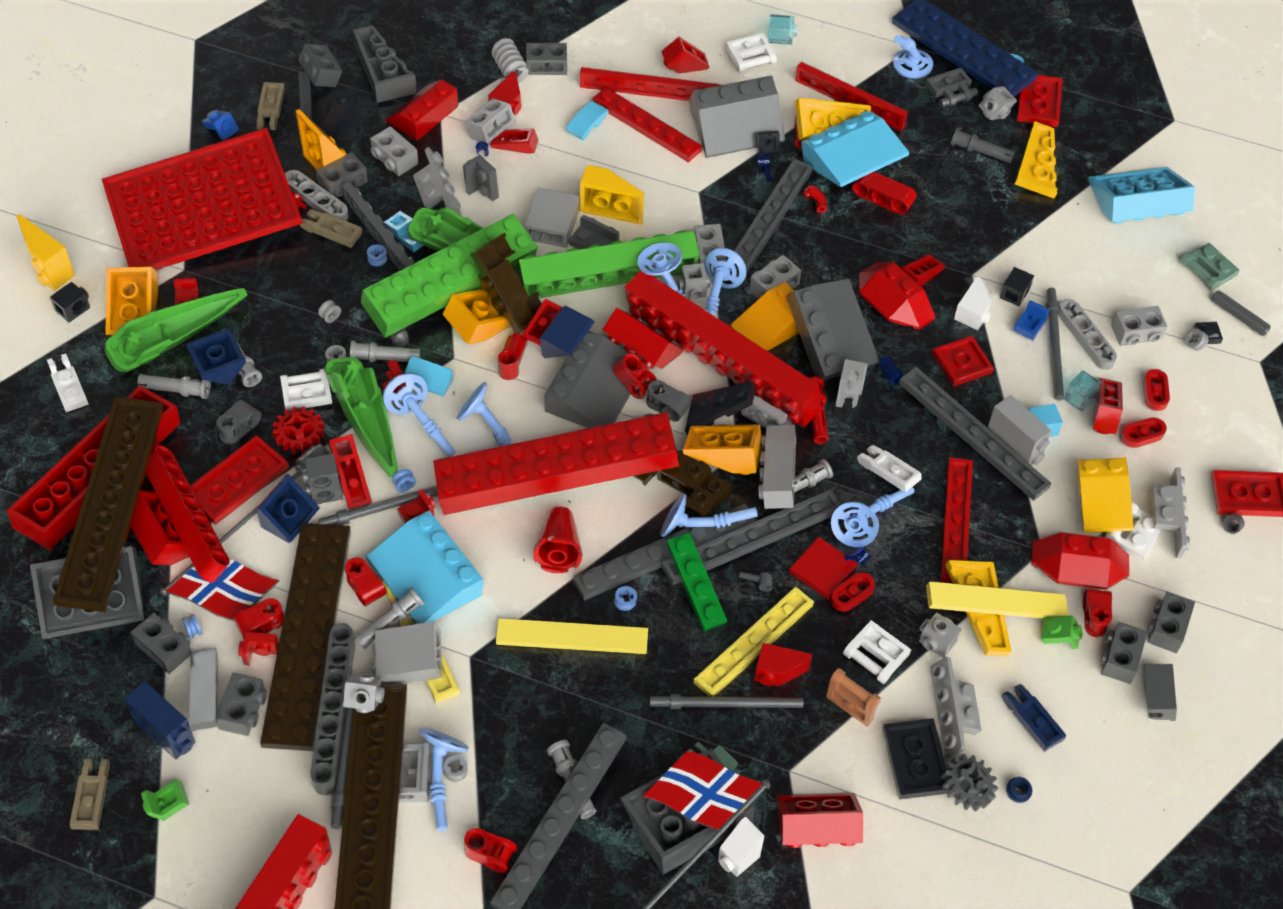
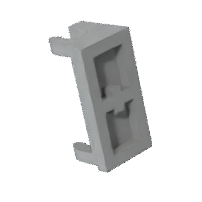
(851, 382)
(415, 773)

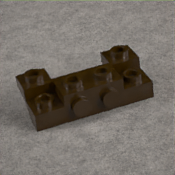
(503, 284)
(695, 481)

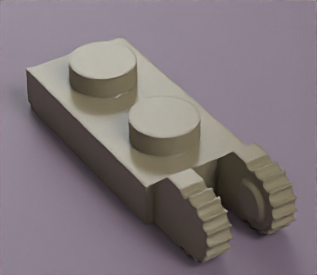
(270, 104)
(332, 228)
(90, 796)

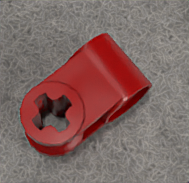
(633, 374)
(364, 582)
(1097, 611)
(259, 617)
(494, 851)

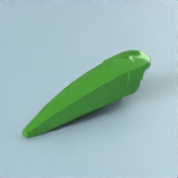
(440, 228)
(163, 329)
(364, 408)

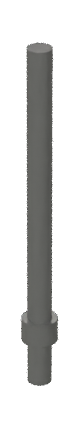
(1054, 309)
(343, 517)
(676, 701)
(338, 798)

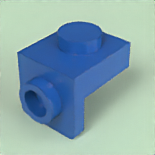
(222, 123)
(1032, 320)

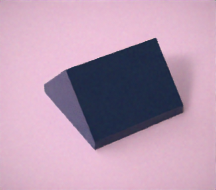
(564, 333)
(217, 356)
(286, 509)

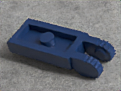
(1034, 718)

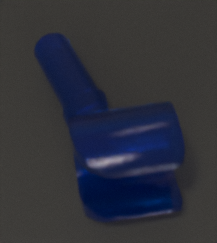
(482, 146)
(763, 161)
(860, 556)

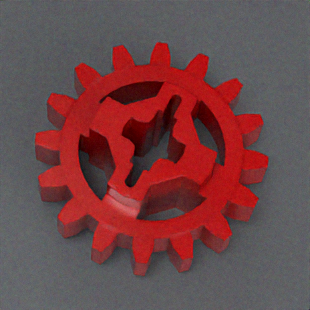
(298, 429)

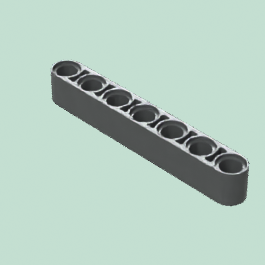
(333, 718)

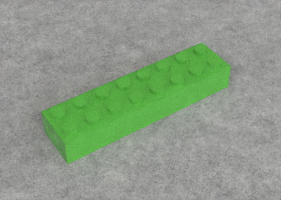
(598, 265)
(433, 280)

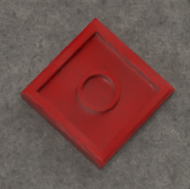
(962, 360)
(823, 568)

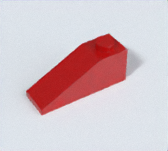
(1108, 407)
(350, 471)

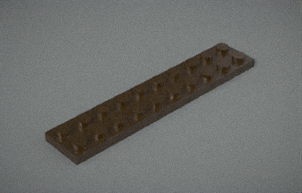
(108, 505)
(304, 637)
(372, 804)

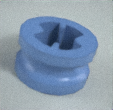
(377, 249)
(403, 480)
(619, 601)
(192, 626)

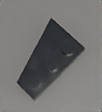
(719, 402)

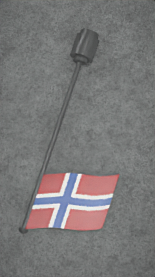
(237, 585)
(704, 795)

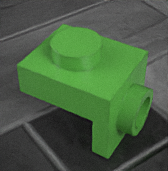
(1061, 630)
(165, 801)

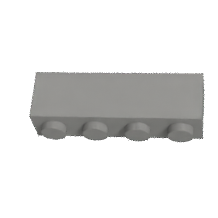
(779, 466)

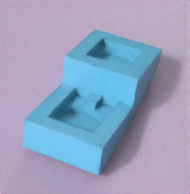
(587, 118)
(398, 225)

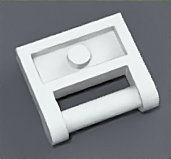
(749, 47)
(306, 394)
(1142, 536)
(882, 646)

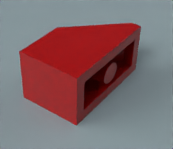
(684, 57)
(508, 92)
(541, 321)
(780, 665)

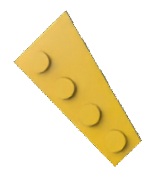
(818, 115)
(1038, 162)
(989, 628)

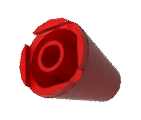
(558, 542)

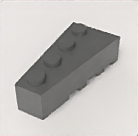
(382, 67)

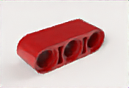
(885, 192)

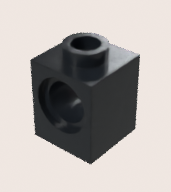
(1016, 286)
(70, 301)

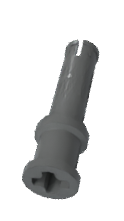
(972, 143)

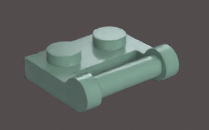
(1210, 266)

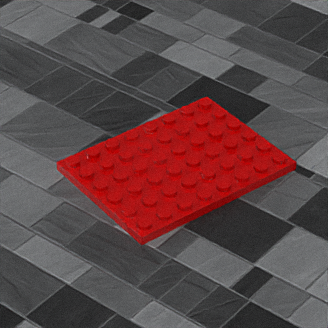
(201, 201)

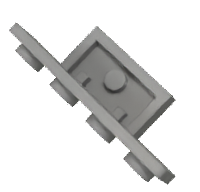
(434, 185)
(1169, 509)
(955, 707)

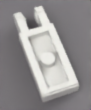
(67, 385)
(890, 468)

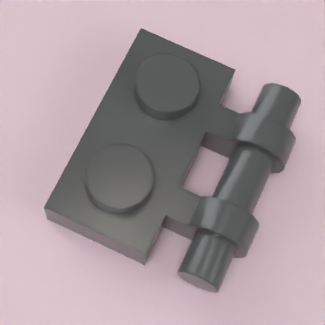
(950, 82)

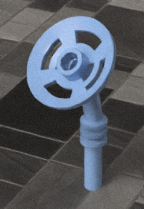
(913, 59)
(661, 263)
(722, 274)
(409, 400)
(476, 404)
(677, 517)
(859, 518)
(441, 744)

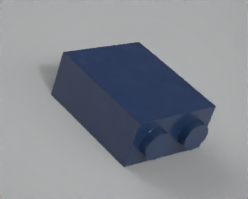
(160, 720)

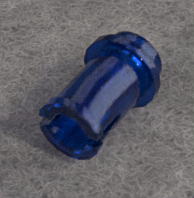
(892, 373)

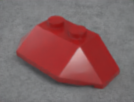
(895, 295)
(1081, 560)

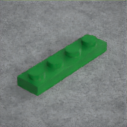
(696, 582)

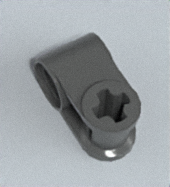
(668, 400)
(237, 421)

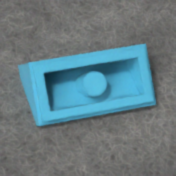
(436, 376)

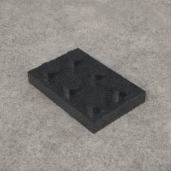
(915, 758)

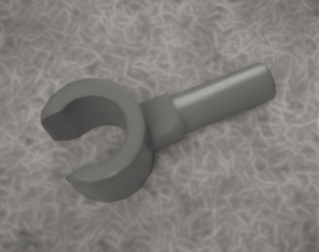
(764, 580)

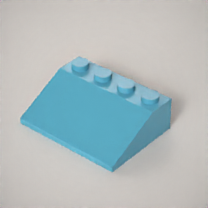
(853, 149)
(1142, 194)
(430, 563)

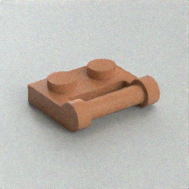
(852, 697)

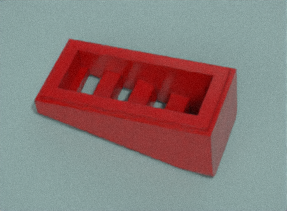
(522, 140)
(921, 272)

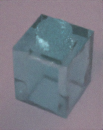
(782, 29)
(1082, 391)

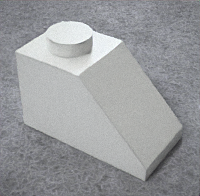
(974, 306)
(741, 847)

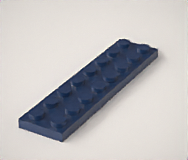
(964, 47)

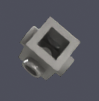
(997, 103)
(694, 281)
(939, 634)
(363, 692)

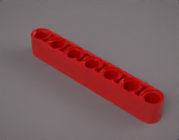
(186, 514)

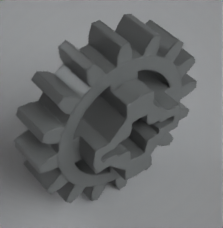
(969, 782)

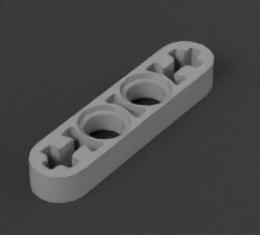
(318, 194)
(1090, 332)

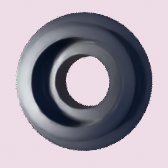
(1021, 783)

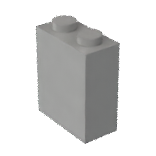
(552, 217)
(1020, 430)
(407, 653)

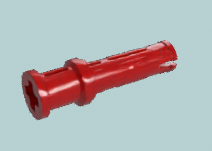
(819, 420)

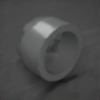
(400, 338)
(1236, 528)

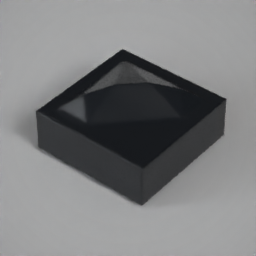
(768, 142)
(1212, 330)

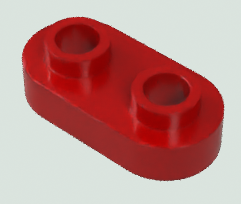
(1156, 395)
(1141, 432)
(851, 593)

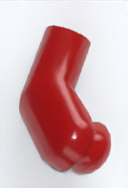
(820, 198)

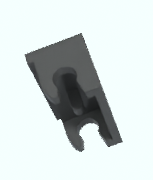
(1160, 691)

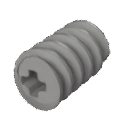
(509, 59)

